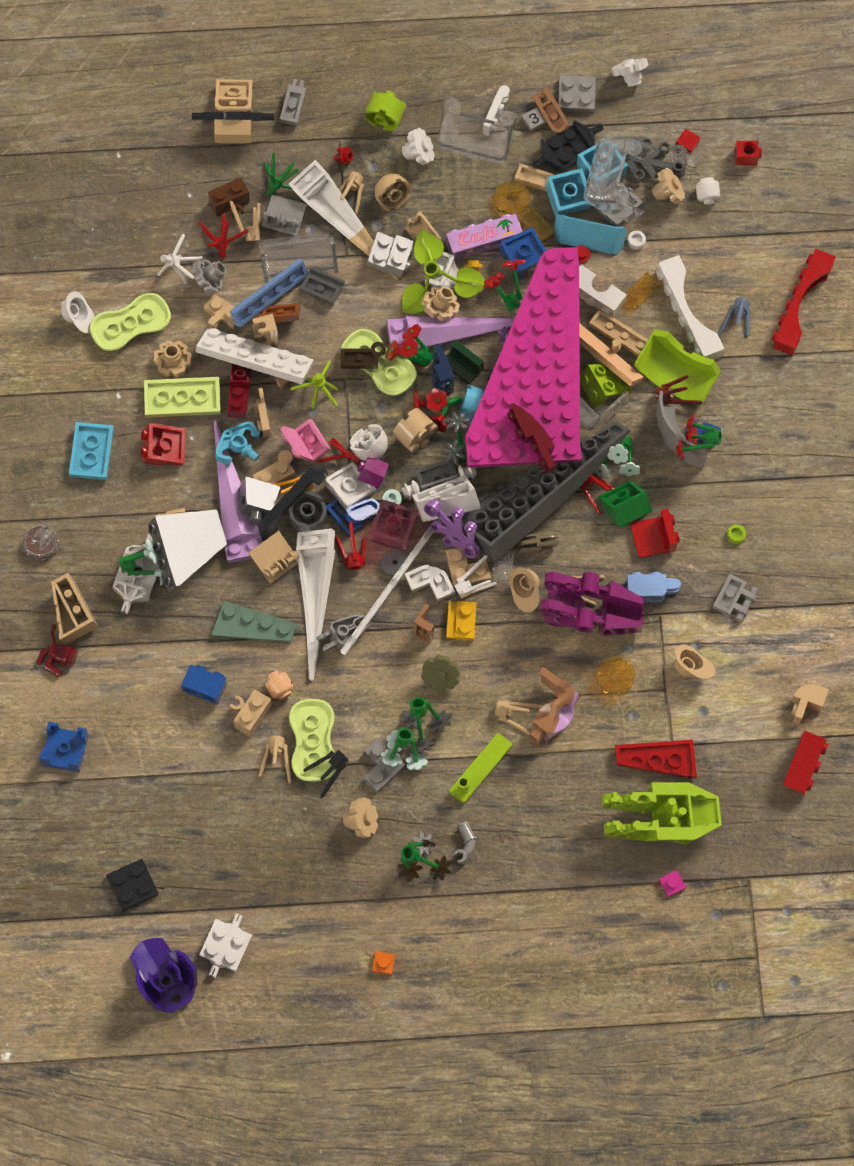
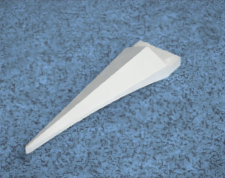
(315, 568)

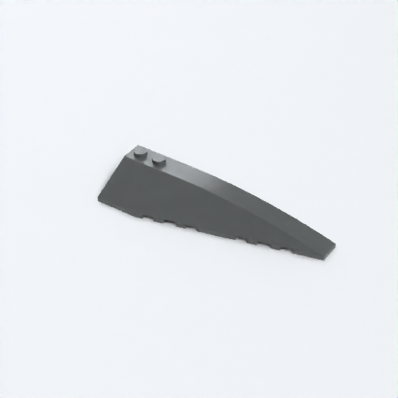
(531, 498)

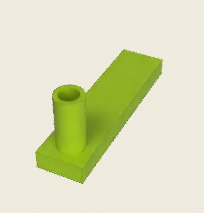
(480, 768)

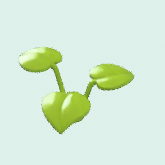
(430, 248)

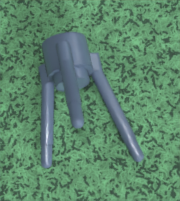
(740, 309)

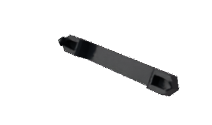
(267, 524)

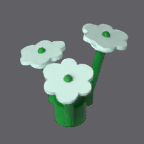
(619, 454)

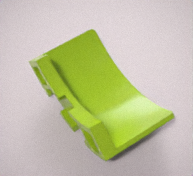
(665, 361)

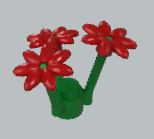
(510, 300)

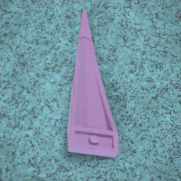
(444, 332)
(238, 531)

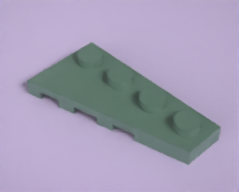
(252, 625)

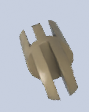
(537, 542)

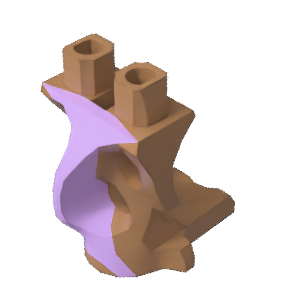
(555, 715)

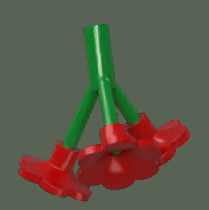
(435, 401)

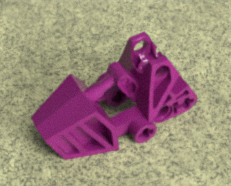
(620, 612)

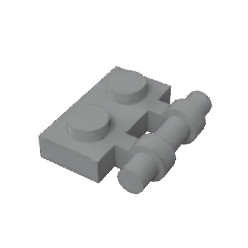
(729, 595)

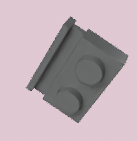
(322, 286)

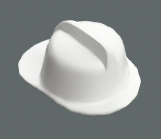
(77, 311)

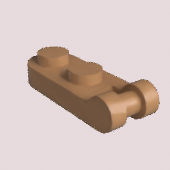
(551, 111)

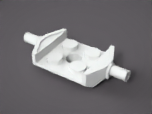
(132, 587)

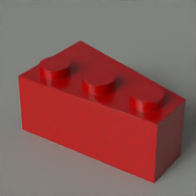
(805, 762)

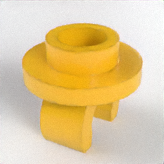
(473, 264)

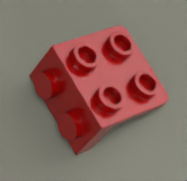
(655, 535)

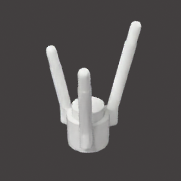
(465, 588)

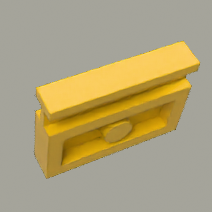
(461, 620)

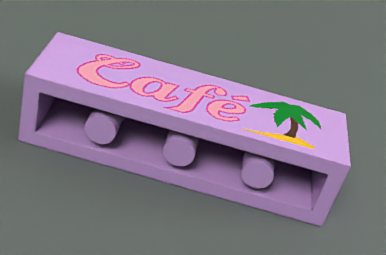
(482, 237)

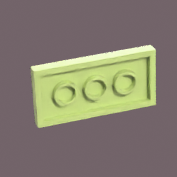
(182, 397)

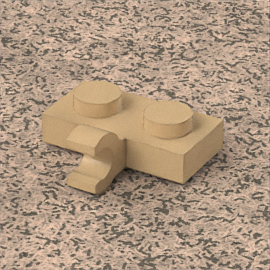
(220, 312)

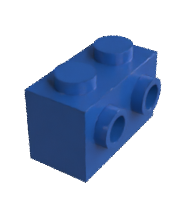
(204, 684)

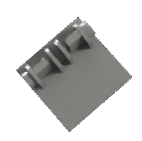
(284, 215)

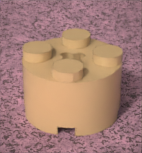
(415, 430)

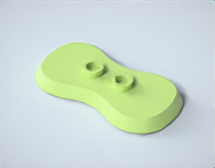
(144, 315)
(391, 376)
(312, 728)

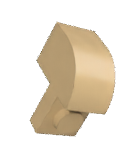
(810, 697)

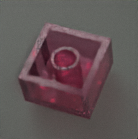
(393, 525)

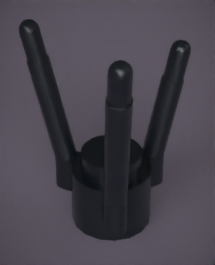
(337, 762)

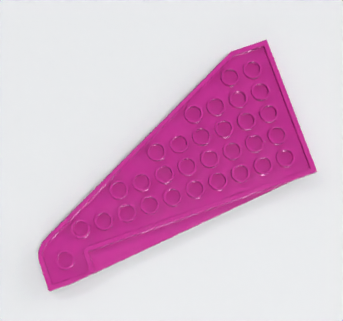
(535, 371)

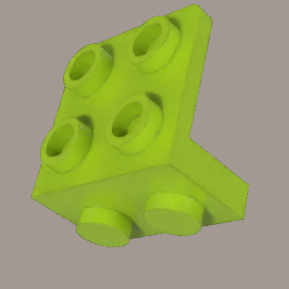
(601, 383)

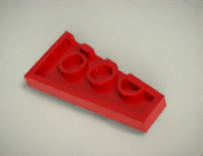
(665, 757)

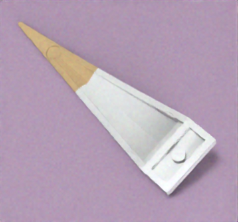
(323, 196)

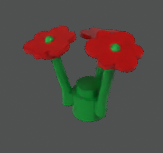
(409, 347)

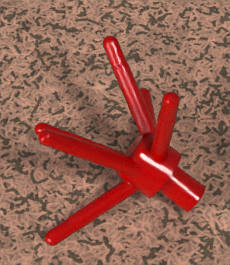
(221, 243)

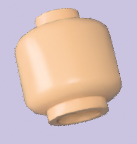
(279, 685)

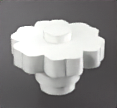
(630, 70)
(418, 147)

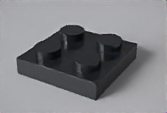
(132, 884)

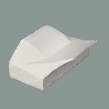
(448, 265)

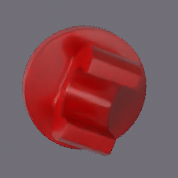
(345, 156)

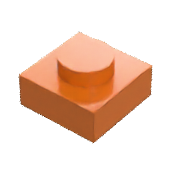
(383, 963)

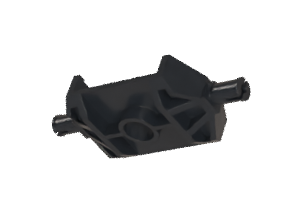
(576, 136)

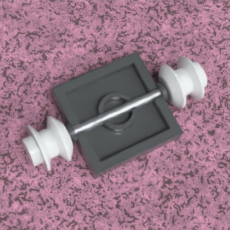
(435, 475)

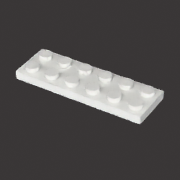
(254, 355)

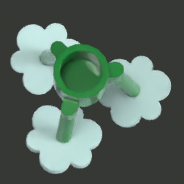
(397, 741)

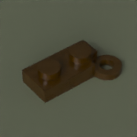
(361, 358)

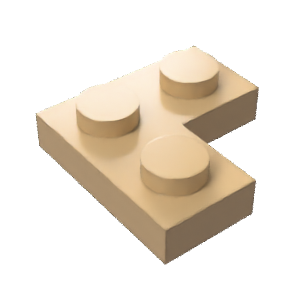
(459, 566)

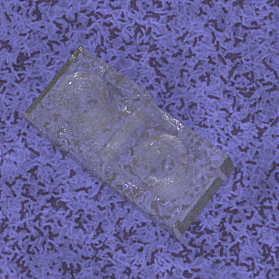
(504, 566)

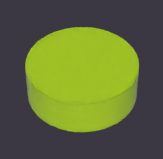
(736, 534)

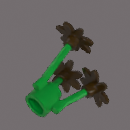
(411, 855)

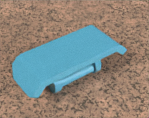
(589, 234)

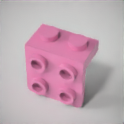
(306, 441)

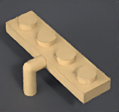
(618, 332)

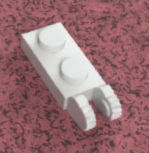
(498, 104)

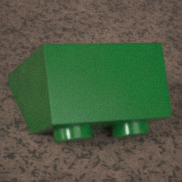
(625, 503)

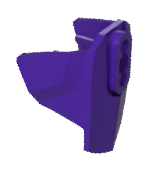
(158, 964)

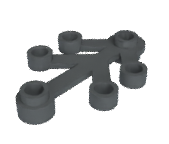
(652, 162)

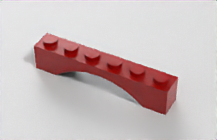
(817, 271)

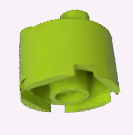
(385, 110)

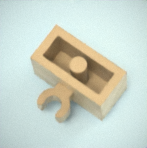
(251, 712)

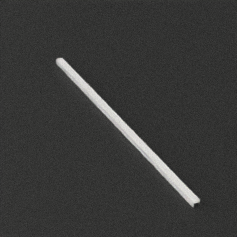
(387, 591)

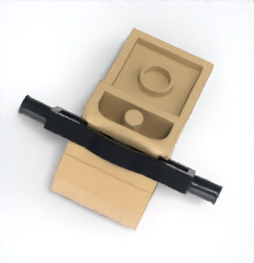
(233, 112)

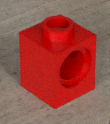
(742, 158)

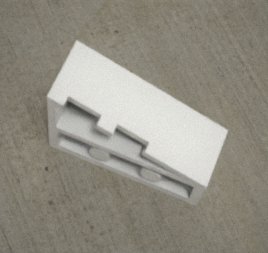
(450, 495)

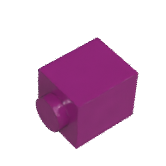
(372, 471)

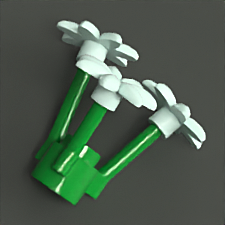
(127, 563)

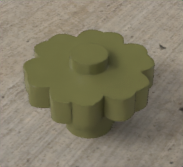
(440, 673)

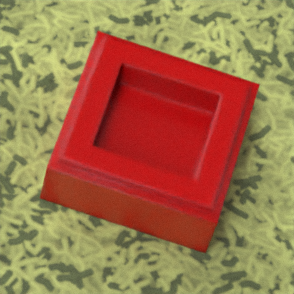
(688, 140)

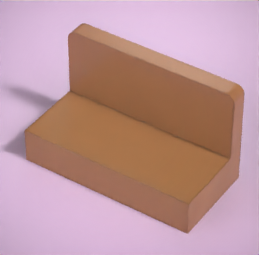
(422, 628)

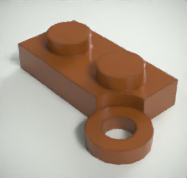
(283, 313)

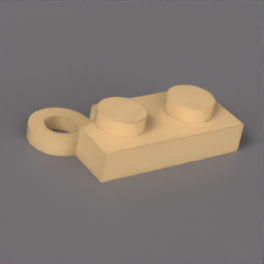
(260, 408)

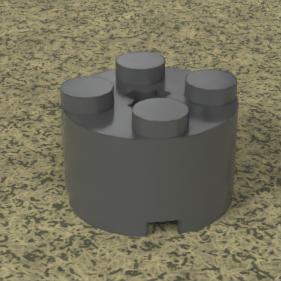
(298, 512)

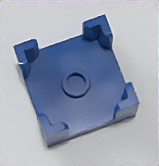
(524, 247)
(64, 748)

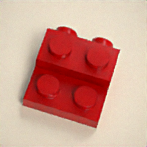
(163, 445)

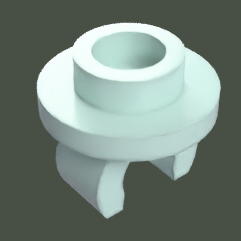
(392, 496)

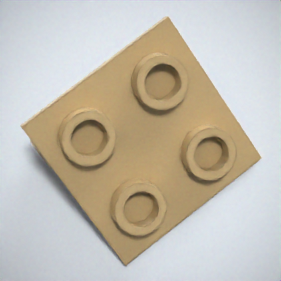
(274, 557)

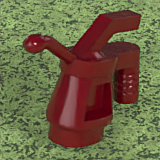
(62, 654)

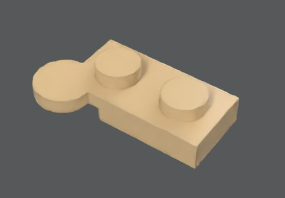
(278, 471)

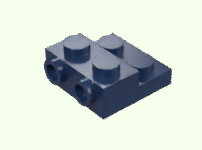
(442, 373)

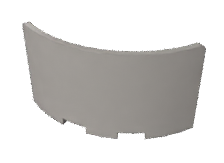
(671, 434)

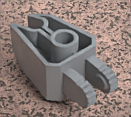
(340, 632)

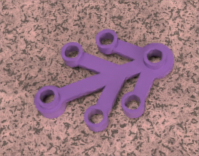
(468, 545)

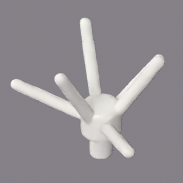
(173, 260)

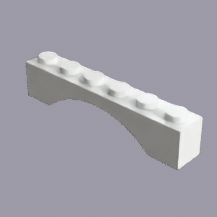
(704, 340)

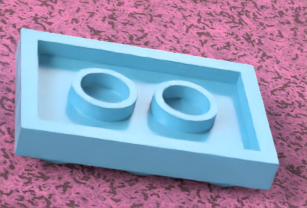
(91, 451)

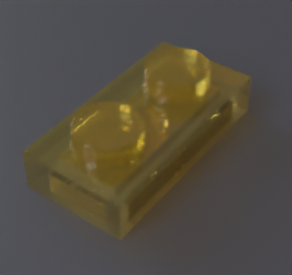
(531, 218)
(641, 291)

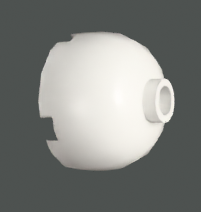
(369, 443)

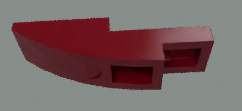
(238, 392)
(531, 431)

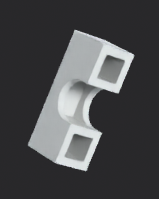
(608, 301)

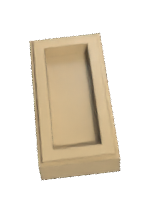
(532, 177)

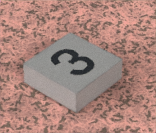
(534, 119)

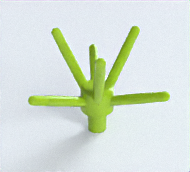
(319, 382)

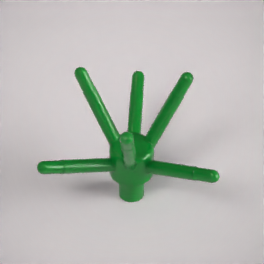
(275, 182)

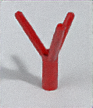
(345, 454)

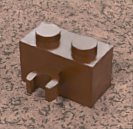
(233, 191)

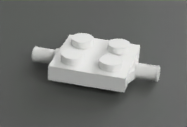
(225, 945)

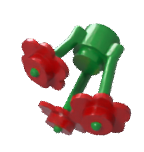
(711, 437)

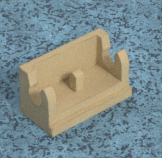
(420, 223)
(266, 327)

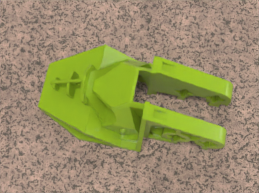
(677, 808)

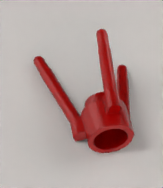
(589, 482)
(354, 560)

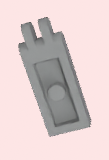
(293, 103)

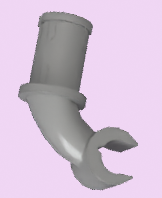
(469, 842)

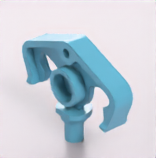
(234, 440)

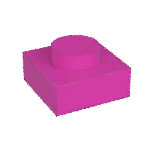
(672, 883)

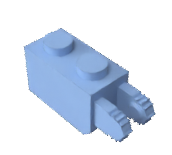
(652, 586)

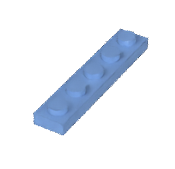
(269, 293)

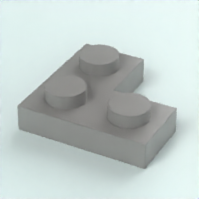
(381, 773)

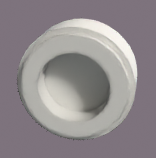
(636, 240)

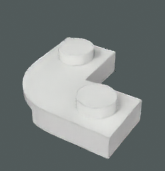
(432, 576)

